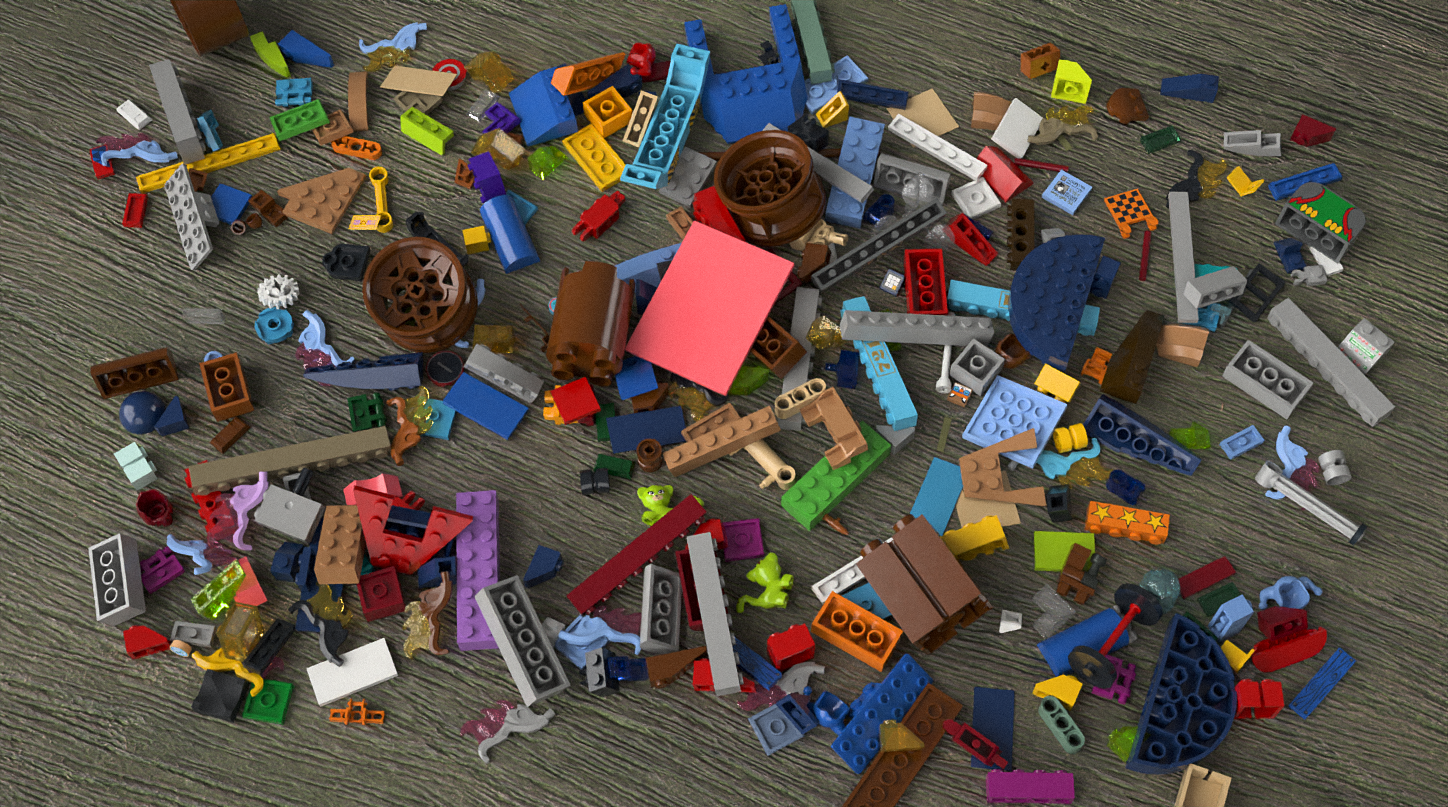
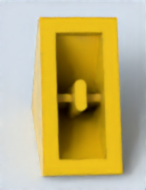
(834, 111)

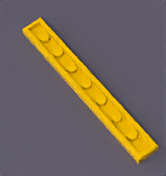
(212, 161)

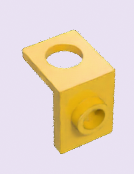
(1242, 183)
(1235, 656)

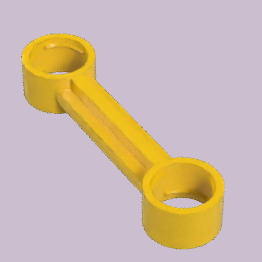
(381, 199)

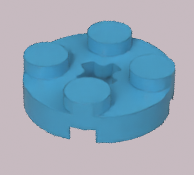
(276, 334)

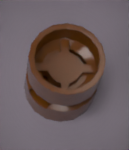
(649, 455)

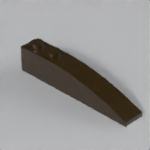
(1132, 360)

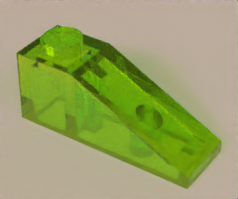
(219, 592)

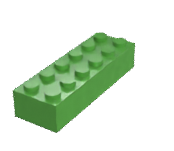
(825, 488)

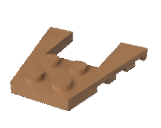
(983, 476)

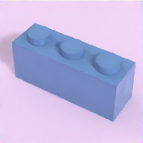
(1231, 618)

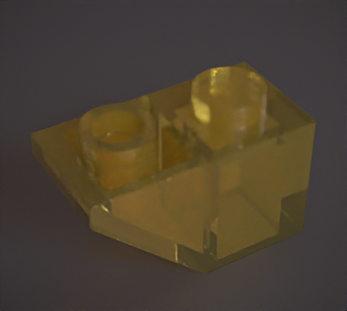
(825, 334)

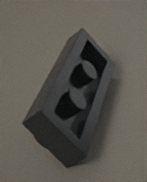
(269, 646)

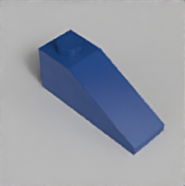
(303, 51)

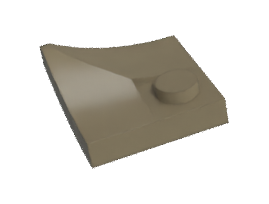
(423, 102)

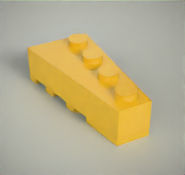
(976, 538)

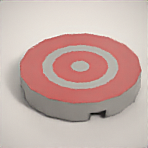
(455, 67)

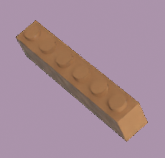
(721, 441)

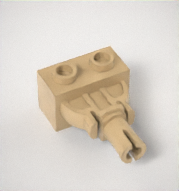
(820, 234)

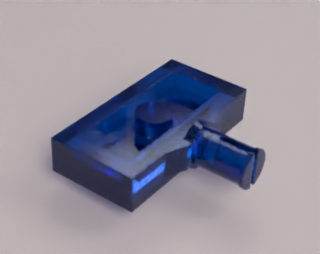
(845, 369)

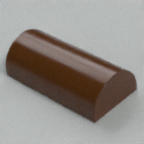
(134, 372)

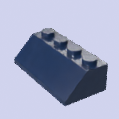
(413, 523)

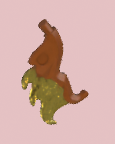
(413, 423)

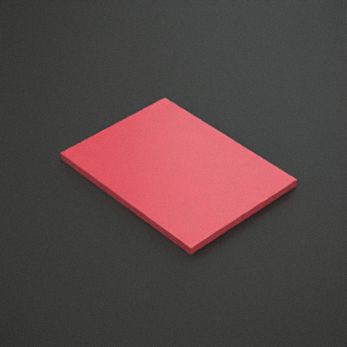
(709, 307)

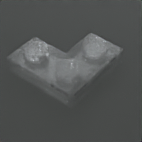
(1056, 611)

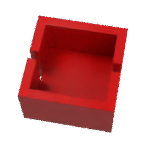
(790, 647)
(1263, 696)

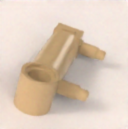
(772, 464)

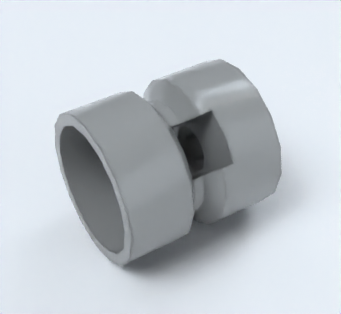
(1334, 467)

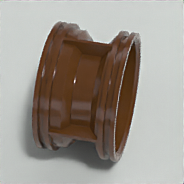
(778, 186)
(405, 259)

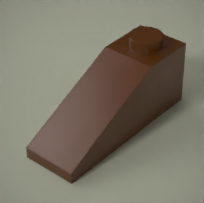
(668, 667)

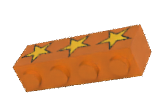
(1127, 522)

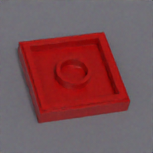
(575, 400)

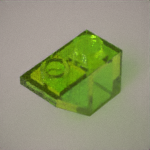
(749, 380)

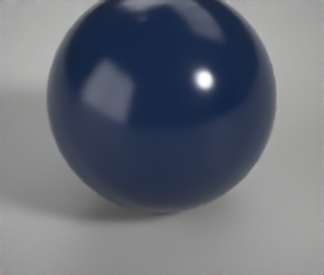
(141, 412)

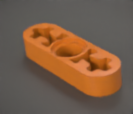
(362, 152)

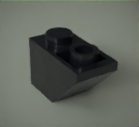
(1059, 503)

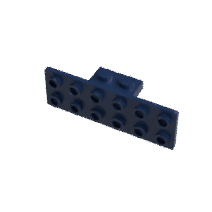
(306, 581)

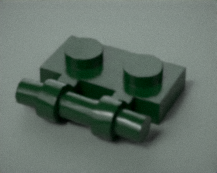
(360, 412)

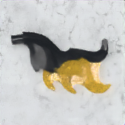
(1200, 178)
(694, 396)
(329, 618)

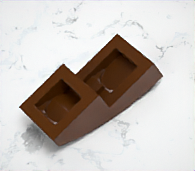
(268, 208)

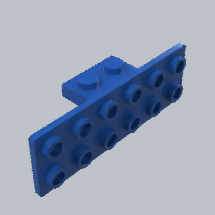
(877, 703)

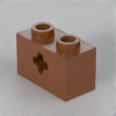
(1040, 60)

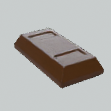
(229, 435)

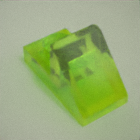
(1193, 438)

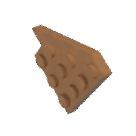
(322, 199)

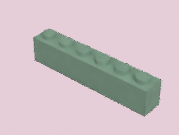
(812, 40)

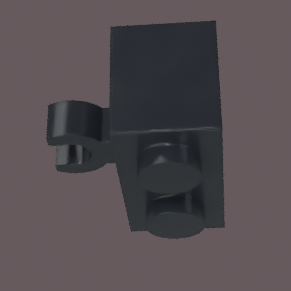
(811, 133)
(598, 674)

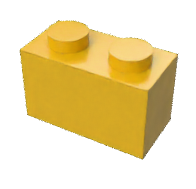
(1057, 383)

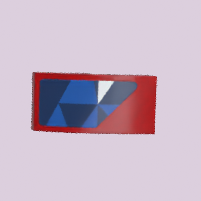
(100, 170)

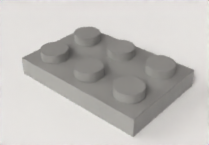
(689, 176)

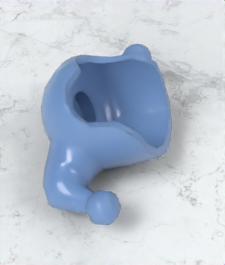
(1289, 592)

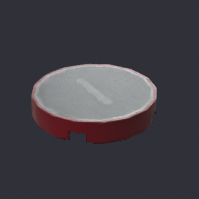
(444, 368)

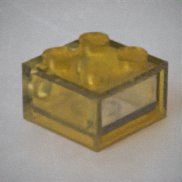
(240, 631)

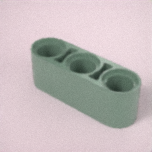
(1061, 734)

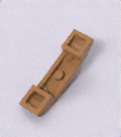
(358, 100)

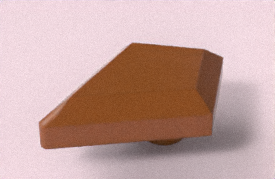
(463, 175)

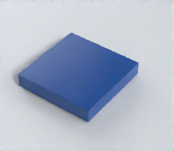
(229, 203)

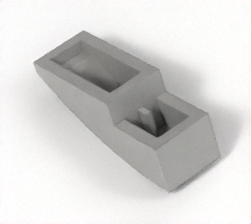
(1253, 143)

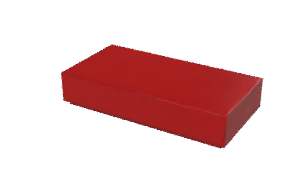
(135, 210)

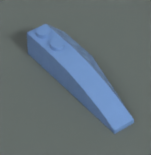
(645, 266)

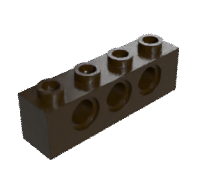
(1023, 210)

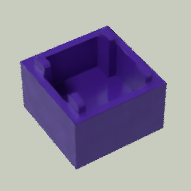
(486, 176)

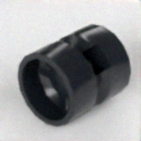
(594, 481)

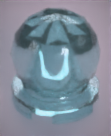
(1163, 586)

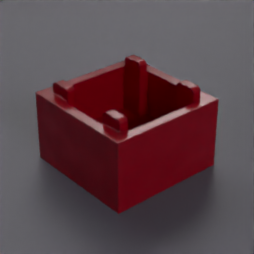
(381, 594)

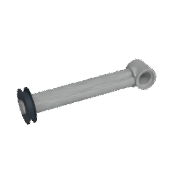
(1271, 476)

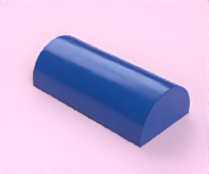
(508, 233)
(1090, 632)

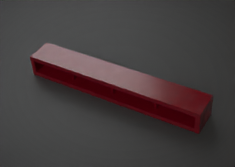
(636, 555)

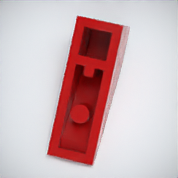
(971, 240)
(704, 681)

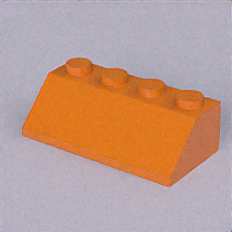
(586, 74)
(856, 631)

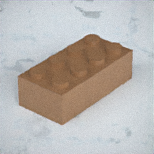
(340, 546)

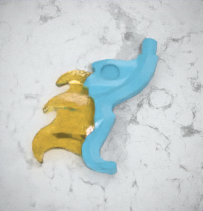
(1074, 467)

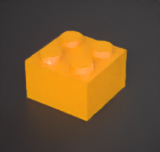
(607, 111)

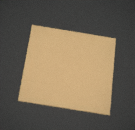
(927, 112)
(975, 510)

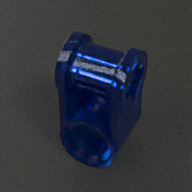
(878, 211)
(1126, 486)

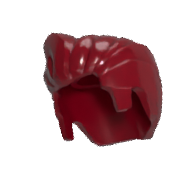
(154, 508)

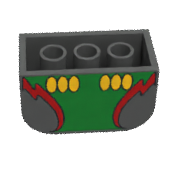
(1322, 220)

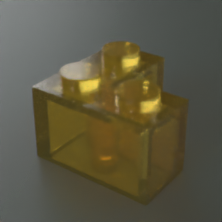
(489, 69)
(501, 147)
(497, 337)

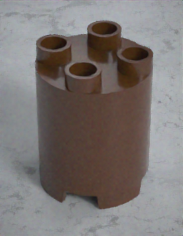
(590, 324)

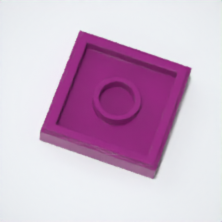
(743, 540)

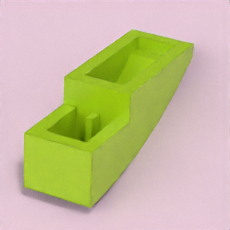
(270, 54)

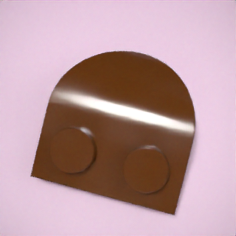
(1127, 105)

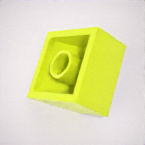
(1071, 82)

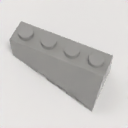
(504, 373)

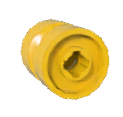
(1068, 438)

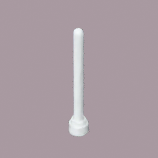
(944, 385)

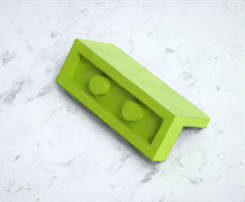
(425, 130)

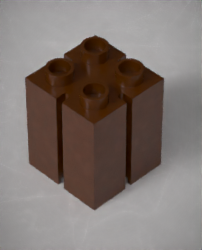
(922, 583)

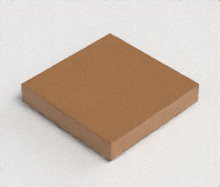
(334, 130)

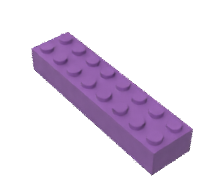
(476, 566)

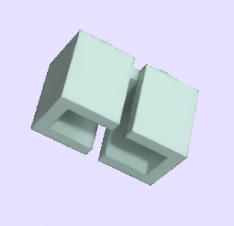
(136, 466)

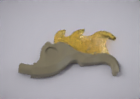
(1063, 122)

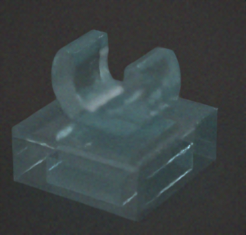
(1219, 310)

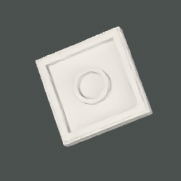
(976, 198)

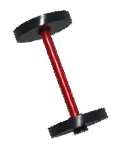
(1137, 606)

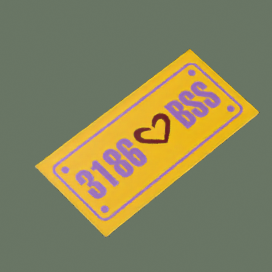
(364, 222)

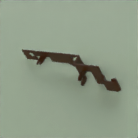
(545, 339)

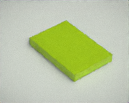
(1053, 548)

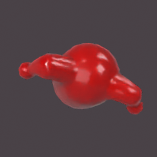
(641, 57)

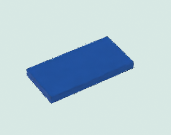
(485, 405)

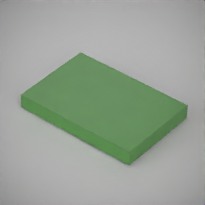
(299, 120)

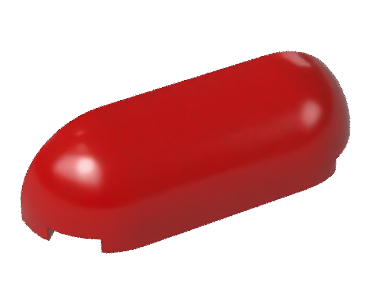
(1288, 650)

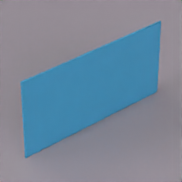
(938, 494)

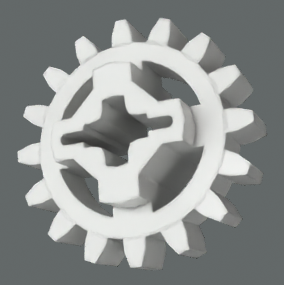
(278, 291)

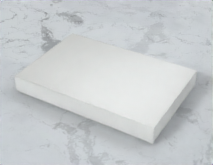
(1015, 127)

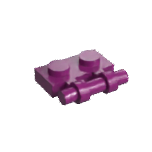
(162, 573)
(1123, 691)

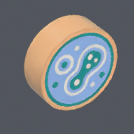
(180, 648)

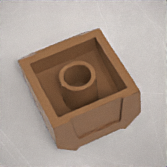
(988, 110)
(1182, 343)

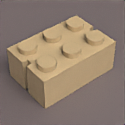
(1198, 792)

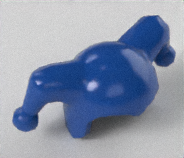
(828, 710)

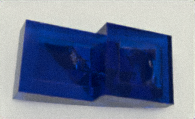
(627, 669)

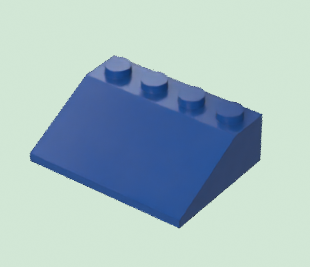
(542, 109)

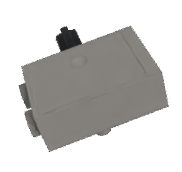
(290, 511)

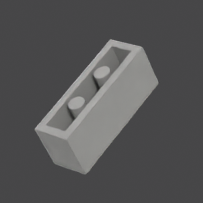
(1215, 287)

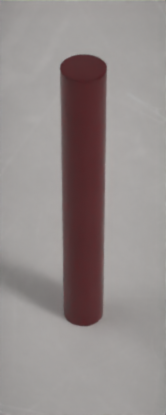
(1040, 165)
(1145, 255)

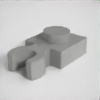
(1311, 275)

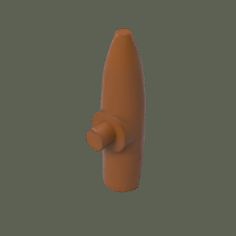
(835, 524)

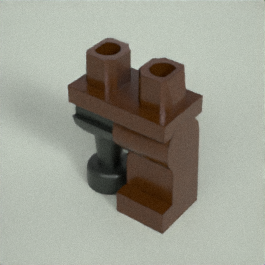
(1075, 578)

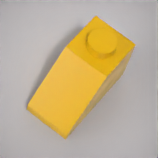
(1062, 687)

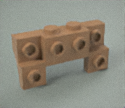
(841, 426)

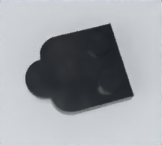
(347, 261)

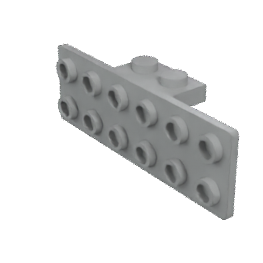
(192, 214)

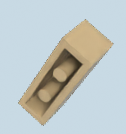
(641, 118)

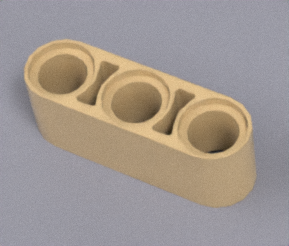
(793, 405)

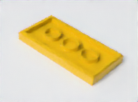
(595, 157)

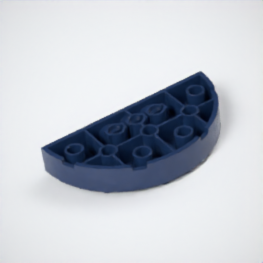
(1051, 296)
(1186, 703)

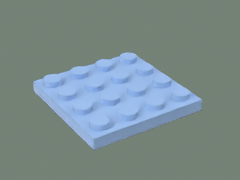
(1013, 410)

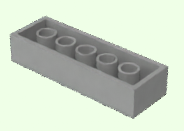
(178, 111)
(522, 640)

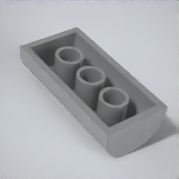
(894, 173)
(660, 610)

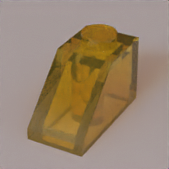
(897, 737)

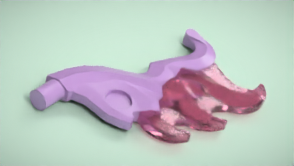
(233, 512)

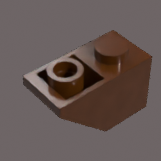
(814, 259)
(650, 400)

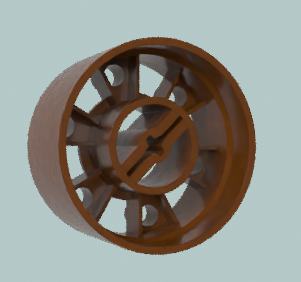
(210, 23)

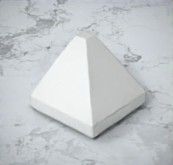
(1010, 621)

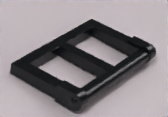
(1272, 277)

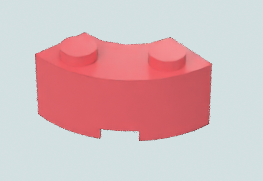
(383, 483)
(250, 589)

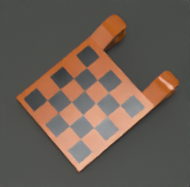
(1130, 209)

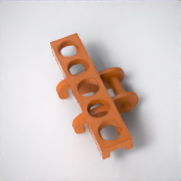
(349, 710)

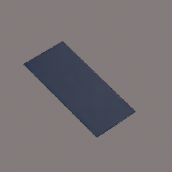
(660, 424)
(994, 720)

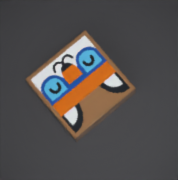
(959, 394)

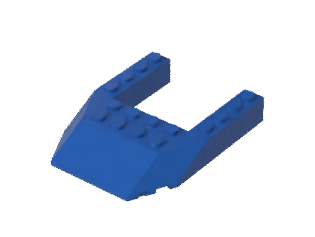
(752, 97)

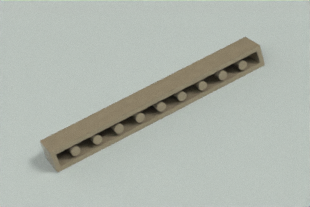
(289, 460)

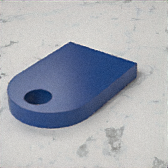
(635, 378)

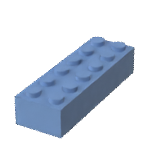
(859, 158)

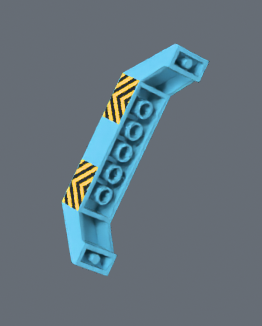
(671, 120)

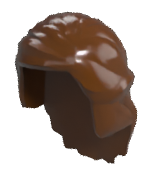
(1012, 351)

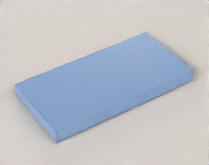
(821, 93)

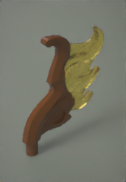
(424, 618)

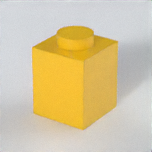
(476, 239)

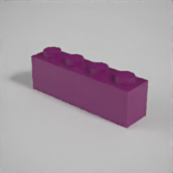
(1030, 787)

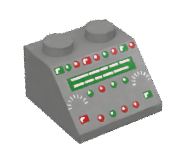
(1365, 346)

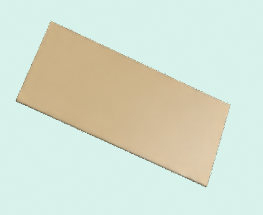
(418, 80)

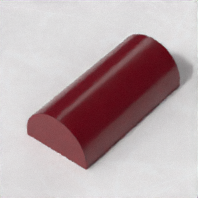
(689, 589)

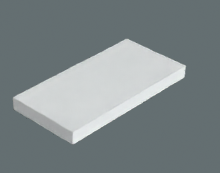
(360, 670)

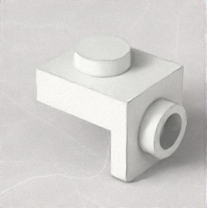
(552, 629)

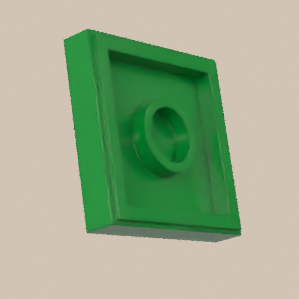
(270, 703)

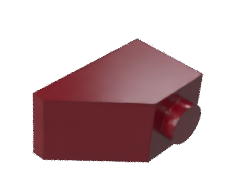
(1311, 132)
(1281, 621)

